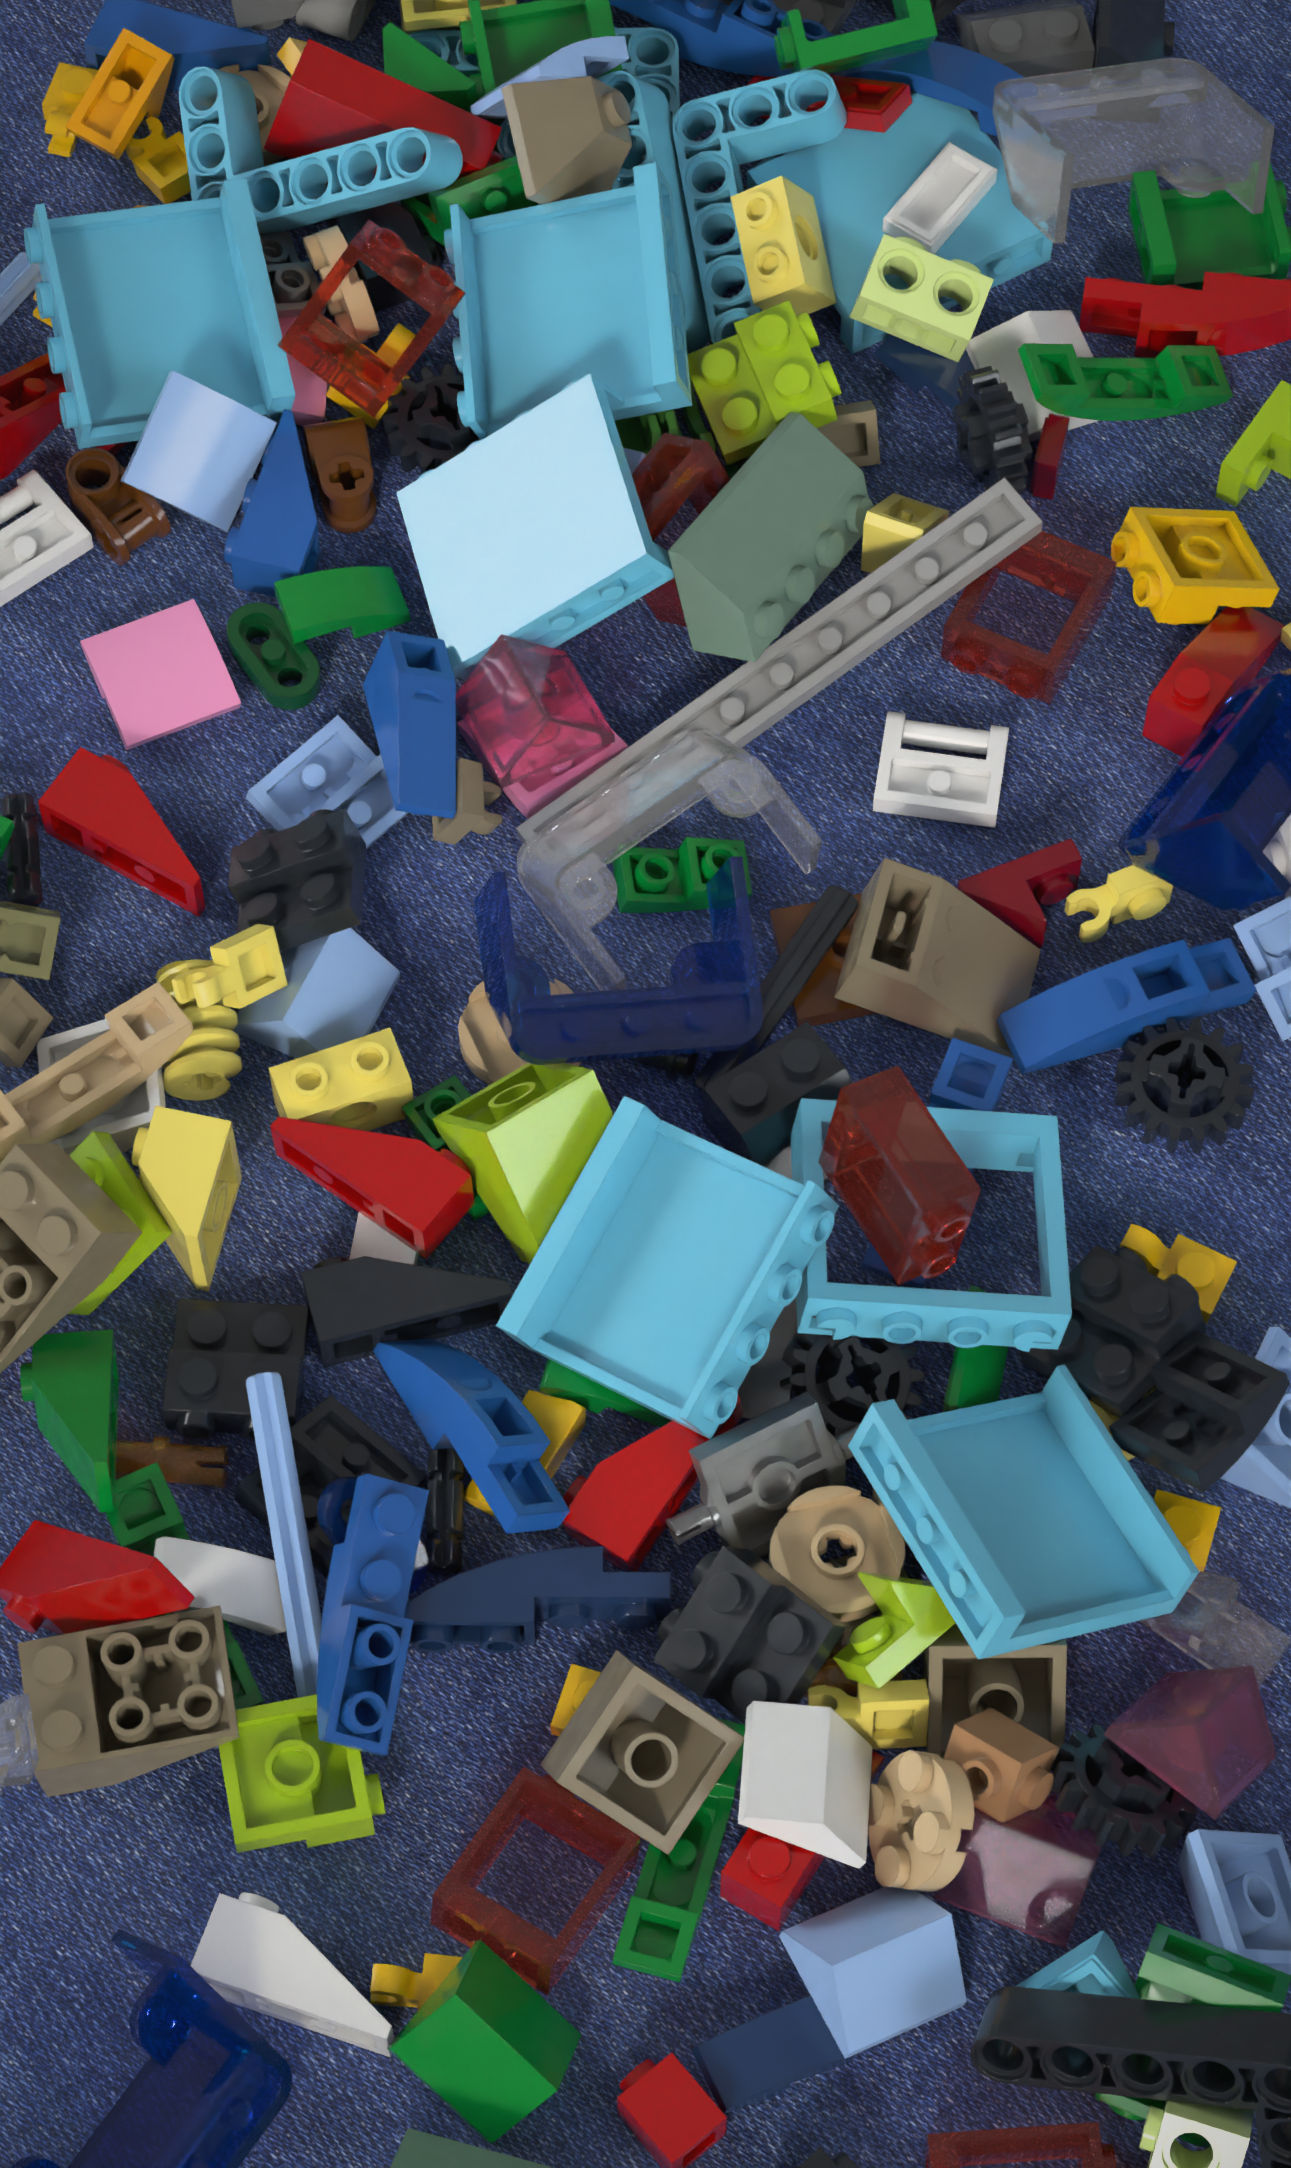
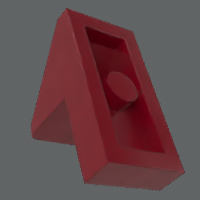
(1018, 886)

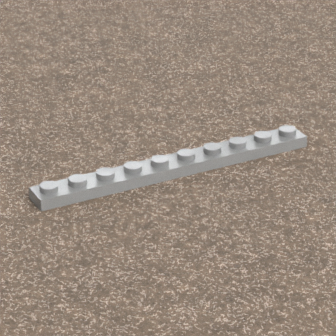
(834, 636)

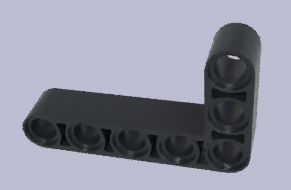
(1144, 2053)

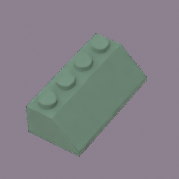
(768, 541)

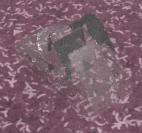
(1220, 1629)

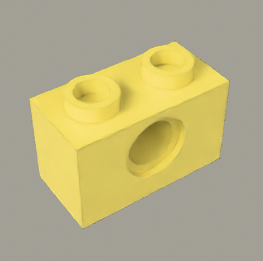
(783, 246)
(345, 1085)

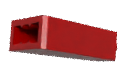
(345, 101)

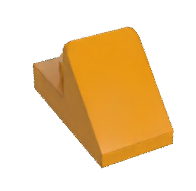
(122, 93)

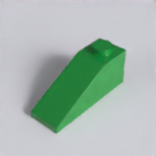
(77, 1405)

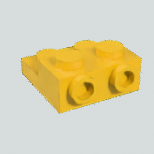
(1191, 563)

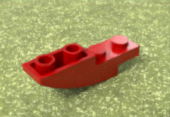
(1228, 313)

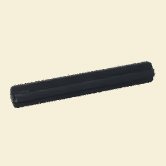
(789, 976)

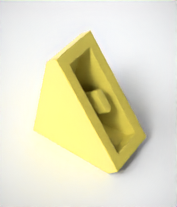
(894, 527)

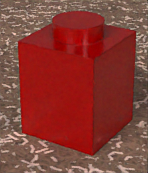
(669, 2112)

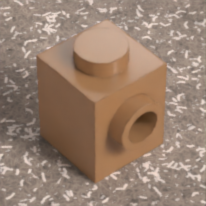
(1003, 1764)

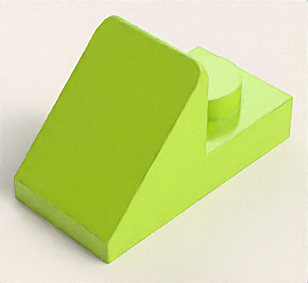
(1259, 449)
(909, 1624)

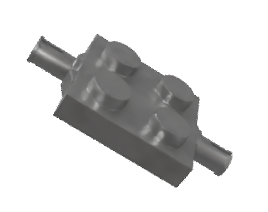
(759, 1471)

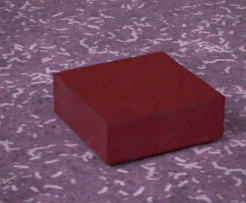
(1049, 456)

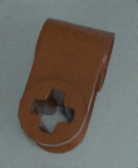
(343, 472)
(117, 512)

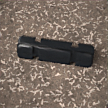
(22, 851)
(444, 1512)

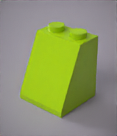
(528, 1144)

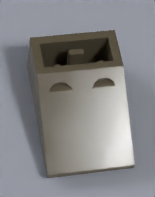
(934, 958)
(55, 1242)
(127, 1698)

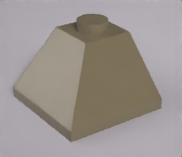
(567, 136)

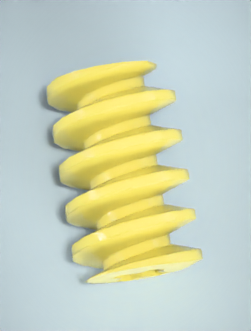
(207, 1056)

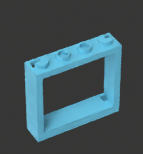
(948, 1316)

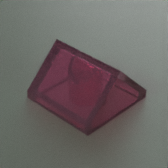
(529, 710)
(1200, 1734)
(1025, 1871)

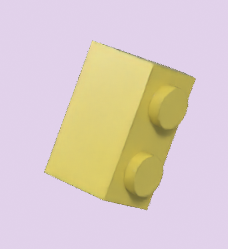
(193, 1180)

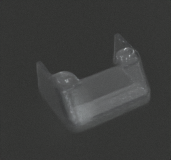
(1123, 120)
(567, 859)

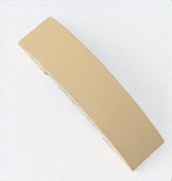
(98, 1074)

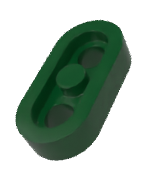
(276, 658)

